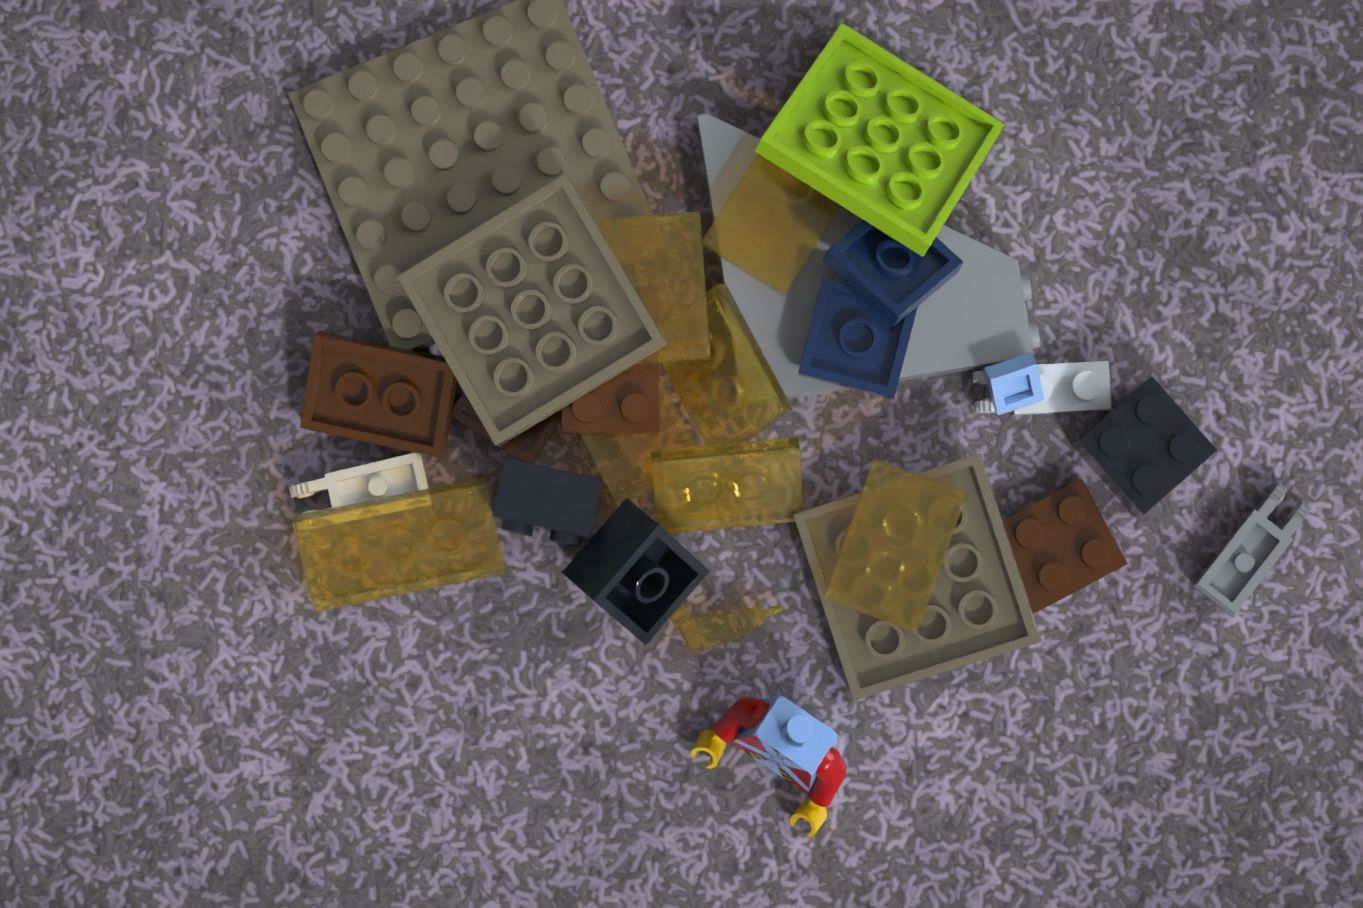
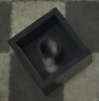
(1144, 447)
(547, 500)
(636, 571)

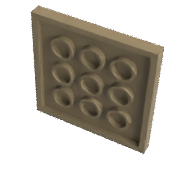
(531, 310)
(974, 607)

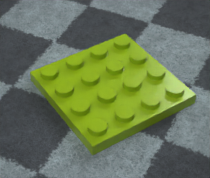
(880, 139)

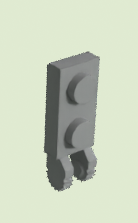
(1249, 553)

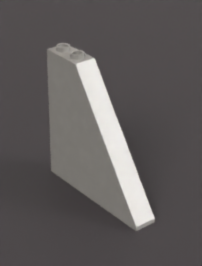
(959, 328)

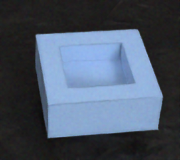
(1014, 383)

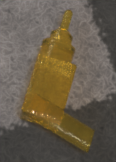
(719, 625)

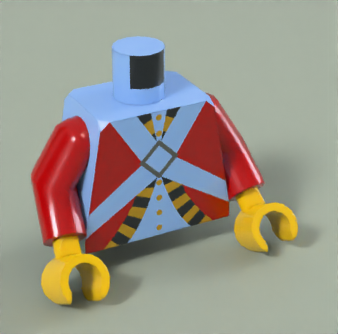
(786, 743)

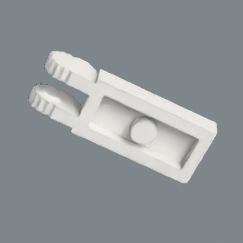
(1064, 389)
(368, 481)

